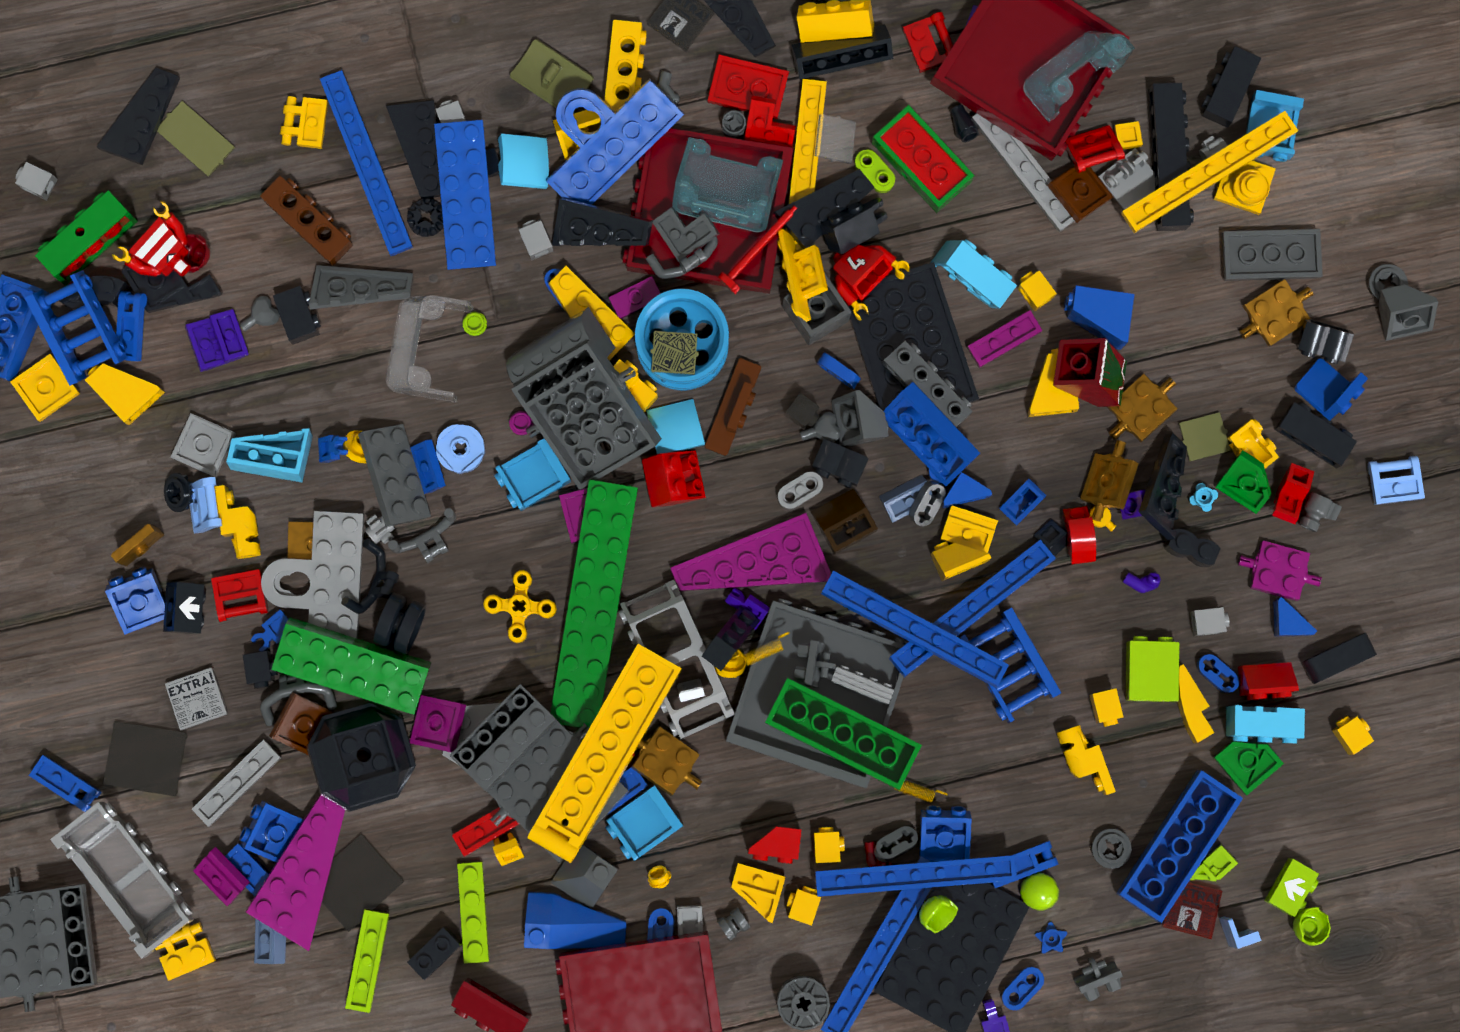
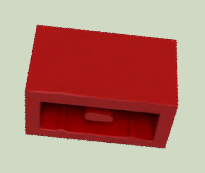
(673, 478)
(1265, 679)
(778, 843)

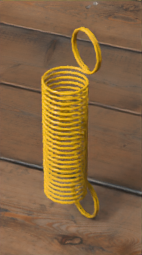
(763, 655)
(903, 790)

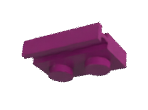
(221, 876)

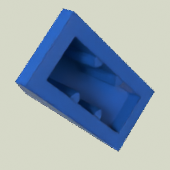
(964, 491)
(1022, 502)
(1288, 621)

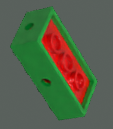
(922, 159)
(85, 237)

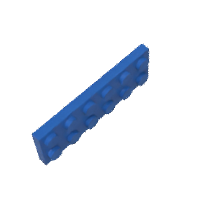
(465, 194)

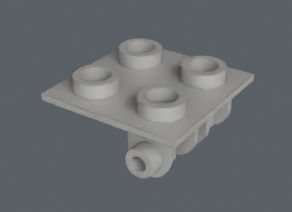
(1129, 179)

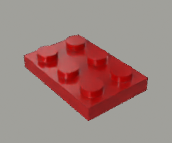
(738, 80)

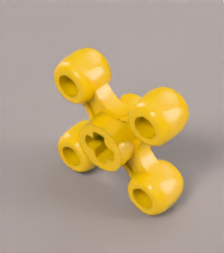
(520, 595)

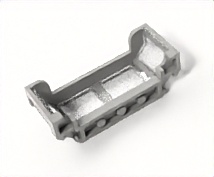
(125, 876)

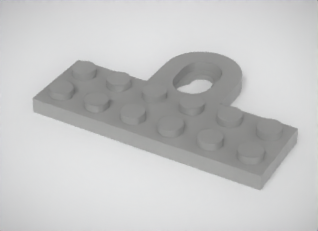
(331, 571)

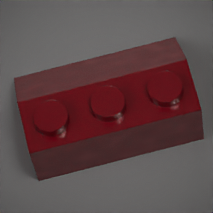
(489, 1009)

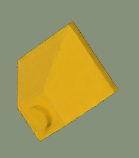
(956, 559)

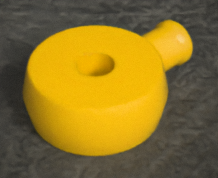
(1105, 521)

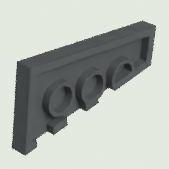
(355, 286)

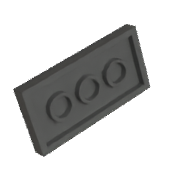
(1272, 254)
(394, 475)

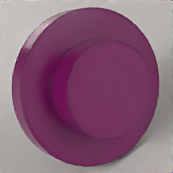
(520, 422)

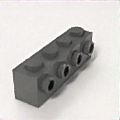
(910, 367)

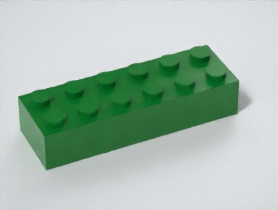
(351, 665)
(843, 734)

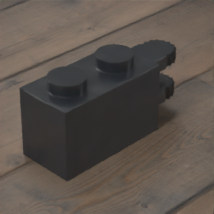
(853, 225)

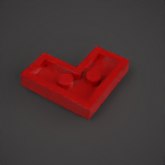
(762, 128)

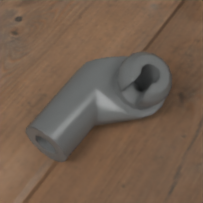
(664, 85)

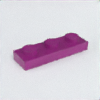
(1004, 339)

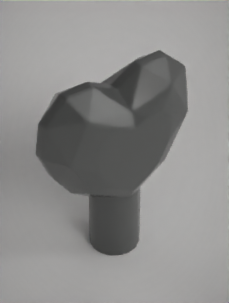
(261, 314)
(823, 429)

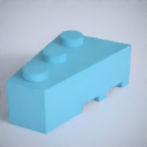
(975, 272)
(272, 455)
(1265, 723)

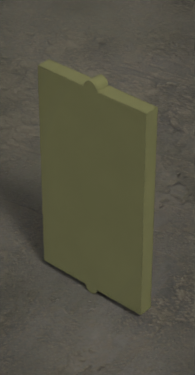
(195, 138)

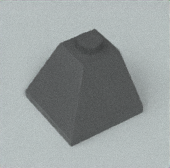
(1406, 311)
(859, 419)
(585, 877)

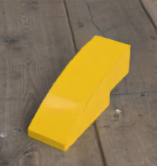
(1190, 705)

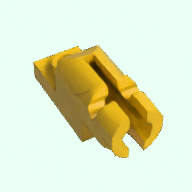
(238, 523)
(1085, 760)

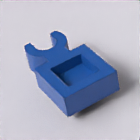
(331, 448)
(273, 630)

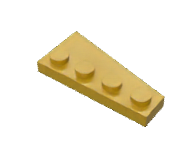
(576, 297)

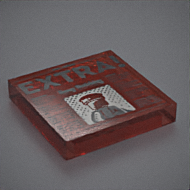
(1194, 911)

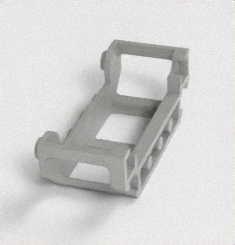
(695, 649)

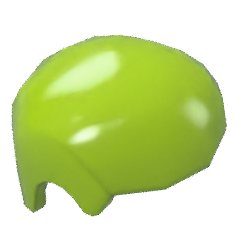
(1039, 891)
(937, 913)
(1311, 926)

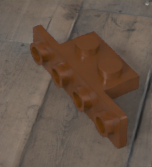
(733, 406)

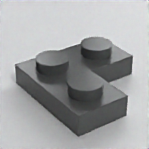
(684, 239)

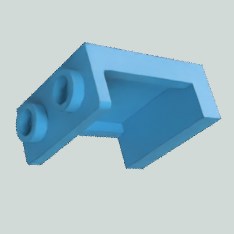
(1267, 106)
(532, 475)
(643, 823)

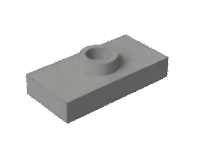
(690, 690)
(689, 919)

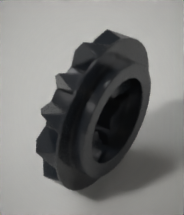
(424, 228)
(172, 489)

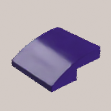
(216, 340)

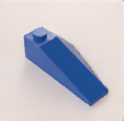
(567, 924)

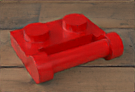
(922, 43)
(1092, 143)
(237, 587)

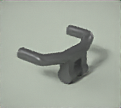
(686, 264)
(424, 538)
(298, 686)

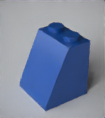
(1101, 313)

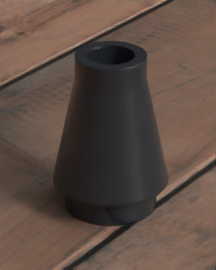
(965, 126)

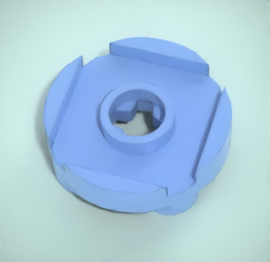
(457, 462)

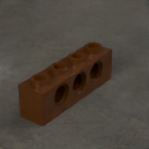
(276, 197)

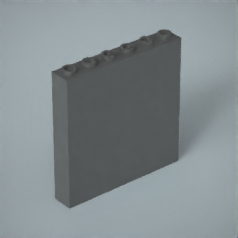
(848, 647)

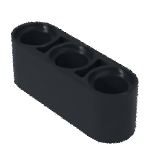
(1339, 658)

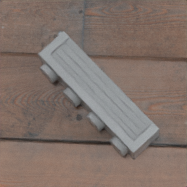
(862, 685)

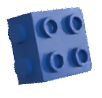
(1328, 389)

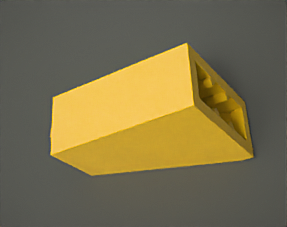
(123, 392)
(1046, 397)

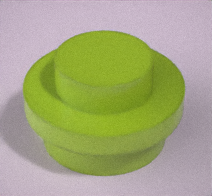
(474, 323)

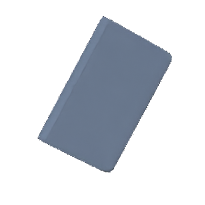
(900, 499)
(269, 945)

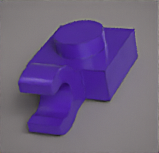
(758, 608)
(993, 1022)

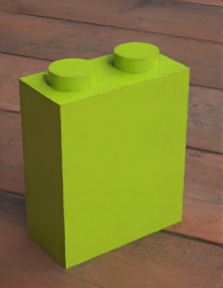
(1152, 670)

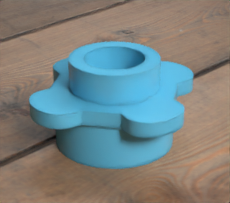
(1197, 499)

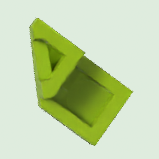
(1215, 865)

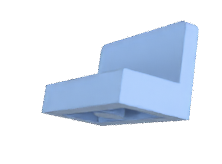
(1239, 939)

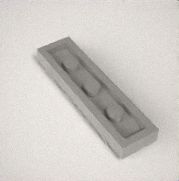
(236, 783)

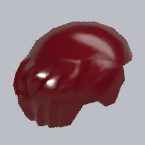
(198, 252)

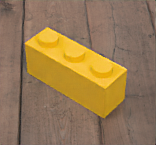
(835, 20)

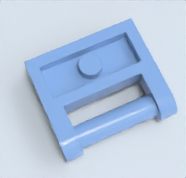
(1396, 488)
(204, 505)

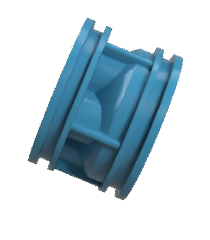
(699, 310)

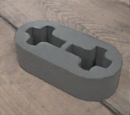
(927, 503)
(892, 839)

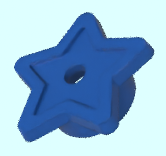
(1044, 937)

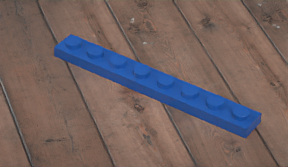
(366, 163)
(979, 603)
(915, 629)
(916, 876)
(875, 959)

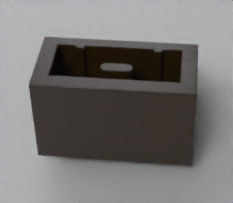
(844, 521)

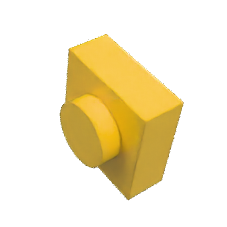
(1129, 135)

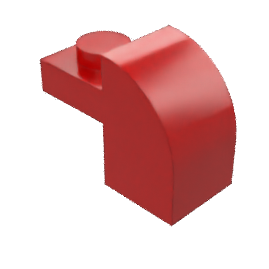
(1292, 492)
(1080, 535)

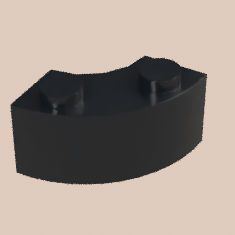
(105, 288)

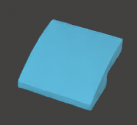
(523, 161)
(677, 427)

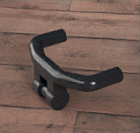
(381, 585)

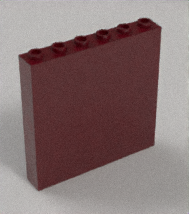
(1005, 46)
(656, 194)
(641, 986)

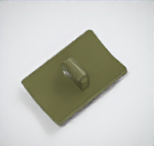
(549, 73)

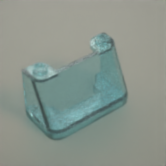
(1050, 85)
(725, 188)

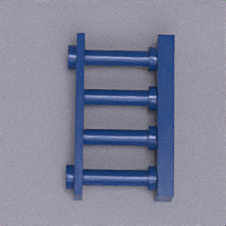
(63, 347)
(1033, 666)

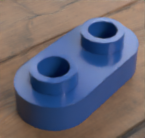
(656, 930)
(1023, 989)

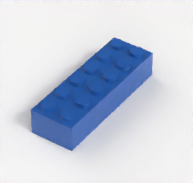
(1179, 846)

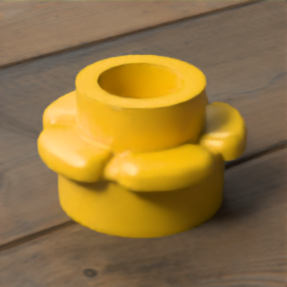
(659, 877)

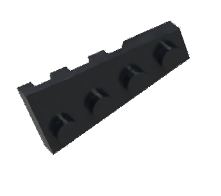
(745, 24)
(139, 122)
(821, 204)
(597, 226)
(1164, 486)

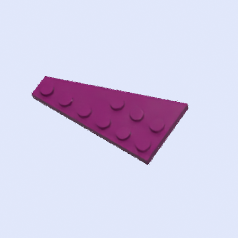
(770, 557)
(296, 885)

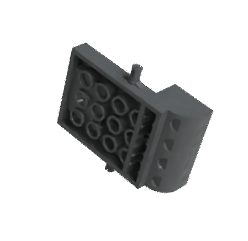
(580, 399)
(521, 758)
(45, 942)

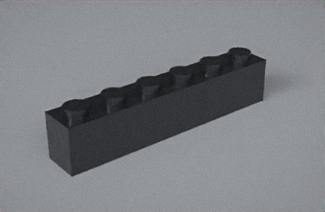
(1169, 147)

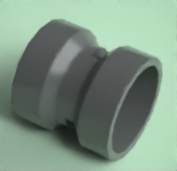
(735, 120)
(728, 926)

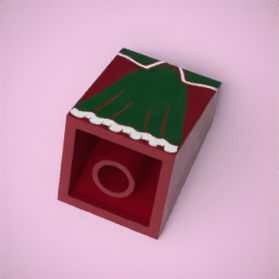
(1090, 371)

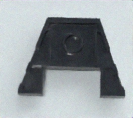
(170, 290)

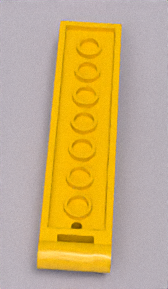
(604, 753)

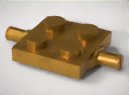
(1276, 312)
(1143, 408)
(1109, 481)
(666, 762)

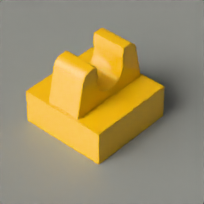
(507, 851)

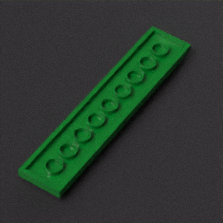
(593, 603)

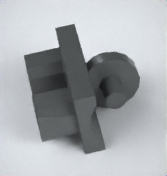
(817, 663)
(1097, 975)

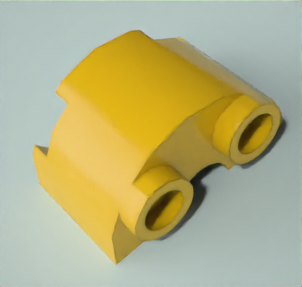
(1251, 441)

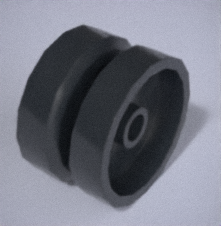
(399, 623)

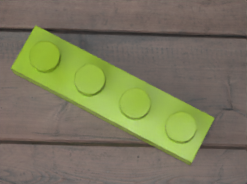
(473, 912)
(367, 961)

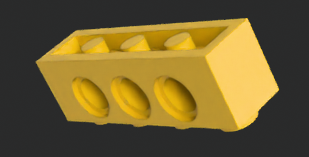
(624, 33)

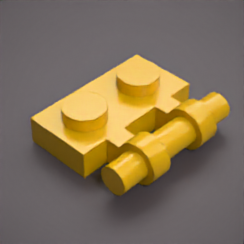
(311, 124)
(187, 958)

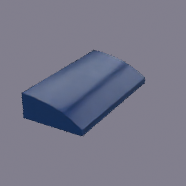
(16, 325)
(929, 434)

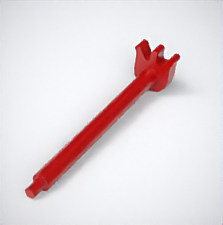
(728, 279)

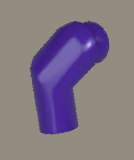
(1142, 584)

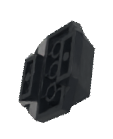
(335, 759)

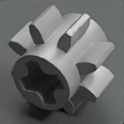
(1211, 146)
(378, 531)

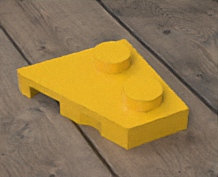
(759, 889)

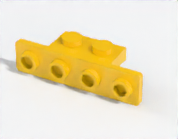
(804, 273)

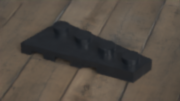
(417, 138)

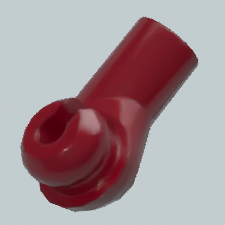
(870, 857)

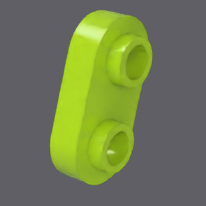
(875, 170)

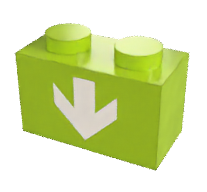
(1292, 887)

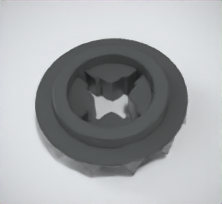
(1382, 273)
(1123, 850)

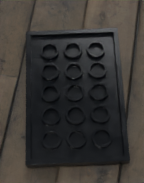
(916, 313)
(951, 970)

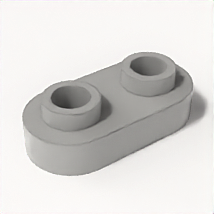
(800, 491)

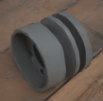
(789, 996)

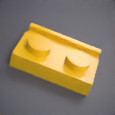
(969, 529)

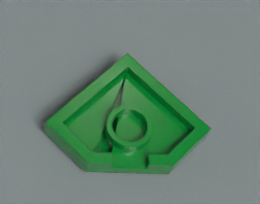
(1246, 482)
(1248, 764)

